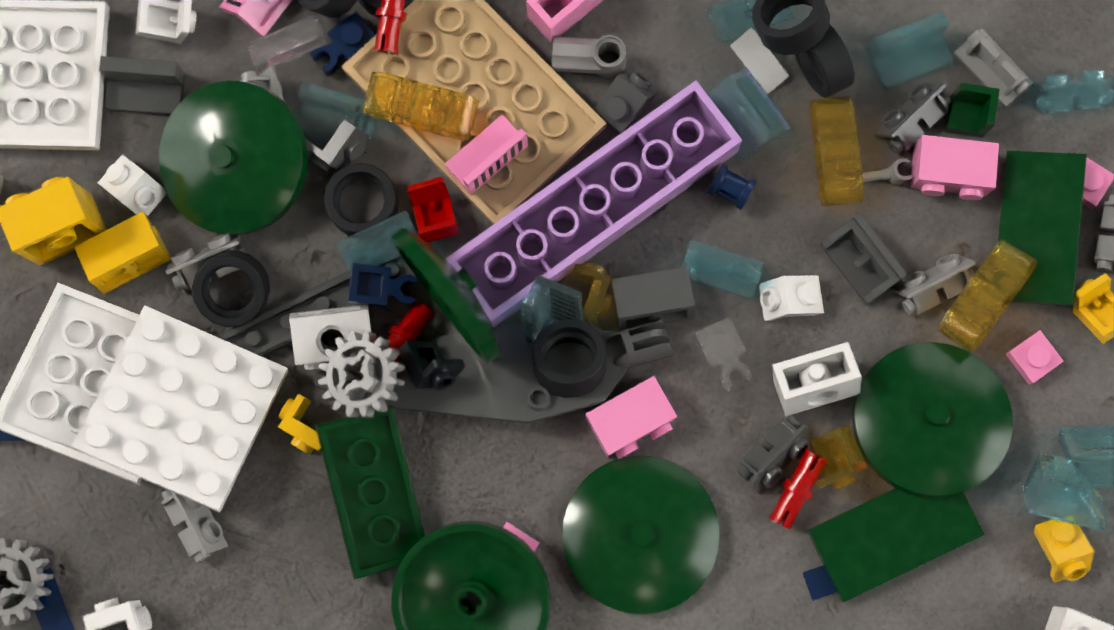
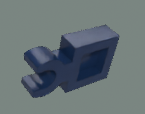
(346, 40)
(373, 286)

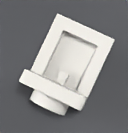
(165, 20)
(132, 186)
(791, 297)
(112, 613)

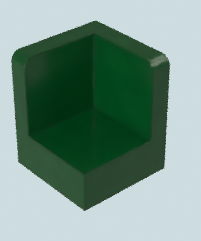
(972, 110)

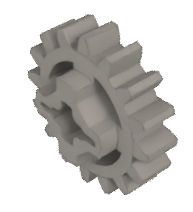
(348, 385)
(15, 568)

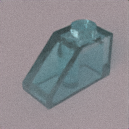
(1063, 492)

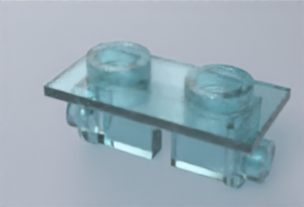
(1058, 91)
(374, 244)
(722, 268)

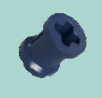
(731, 186)

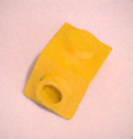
(1095, 306)
(304, 436)
(1065, 549)

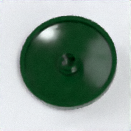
(233, 157)
(450, 292)
(932, 420)
(641, 534)
(471, 580)

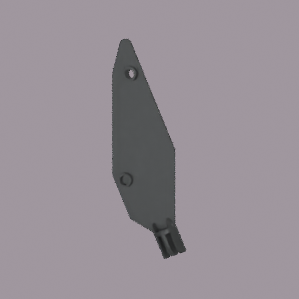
(507, 385)

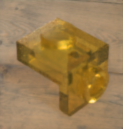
(598, 300)
(842, 455)

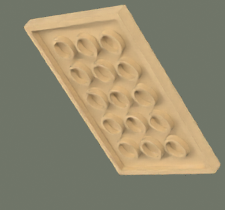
(478, 54)

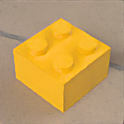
(50, 220)

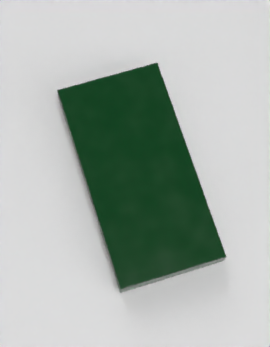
(1044, 220)
(371, 490)
(890, 538)

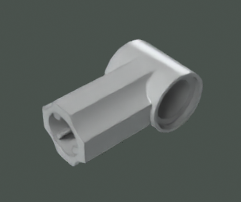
(583, 55)

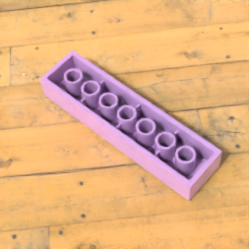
(597, 200)

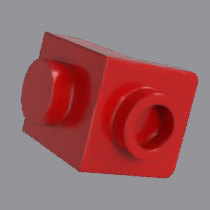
(433, 209)

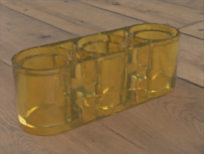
(420, 105)
(836, 151)
(987, 295)

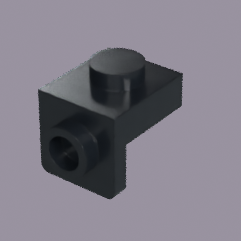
(428, 366)

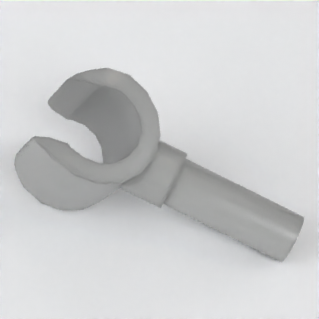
(890, 174)

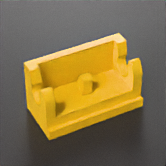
(122, 253)

